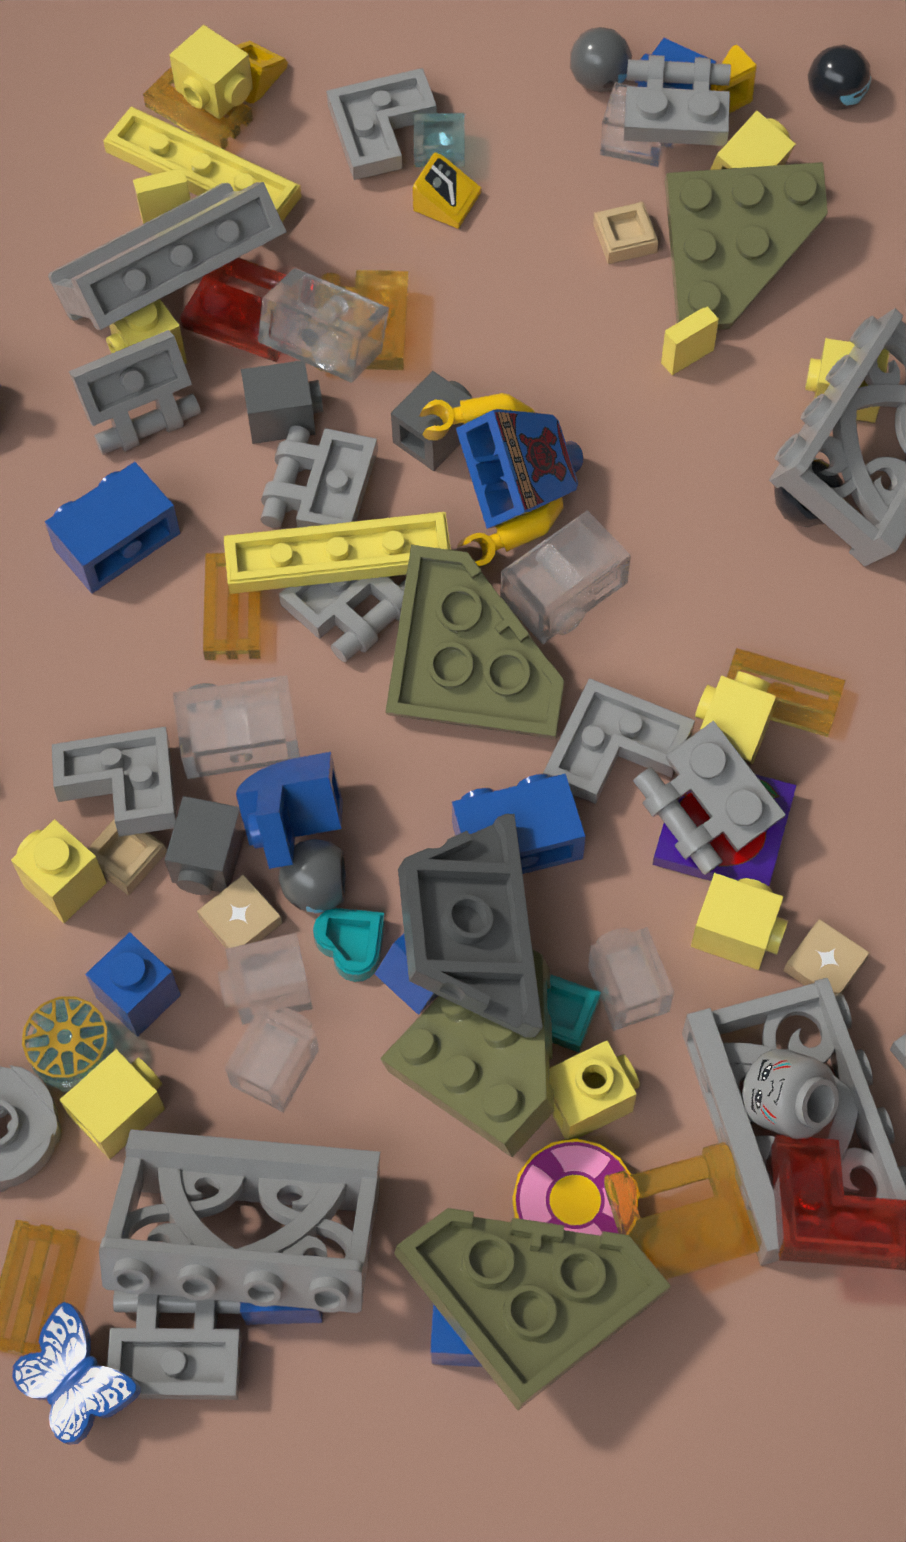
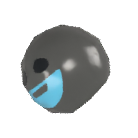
(600, 59)
(316, 878)

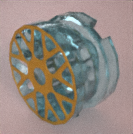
(66, 1041)

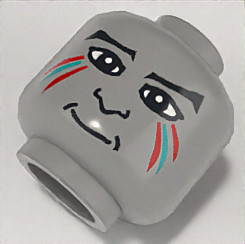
(790, 1093)

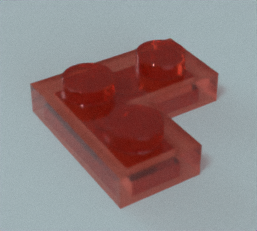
(821, 1222)

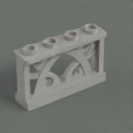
(166, 253)
(883, 510)
(724, 1065)
(224, 1170)

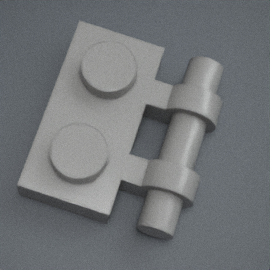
(677, 114)
(132, 379)
(336, 480)
(332, 604)
(723, 787)
(177, 1362)

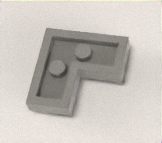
(370, 112)
(614, 725)
(129, 766)

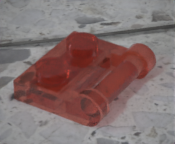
(228, 312)

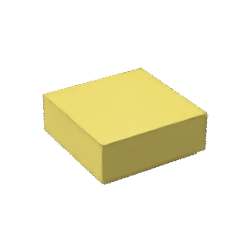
(161, 193)
(689, 340)

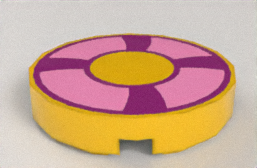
(567, 1186)

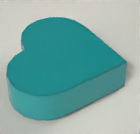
(351, 940)

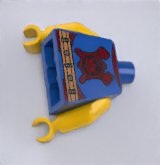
(514, 464)

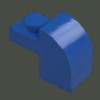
(290, 802)

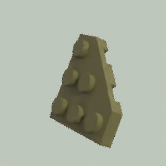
(737, 232)
(467, 654)
(480, 1069)
(529, 1292)

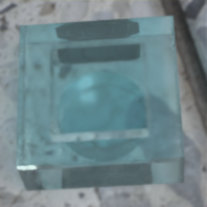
(439, 134)

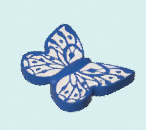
(71, 1377)

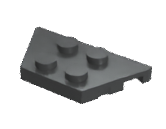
(472, 926)

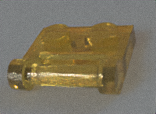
(692, 1234)

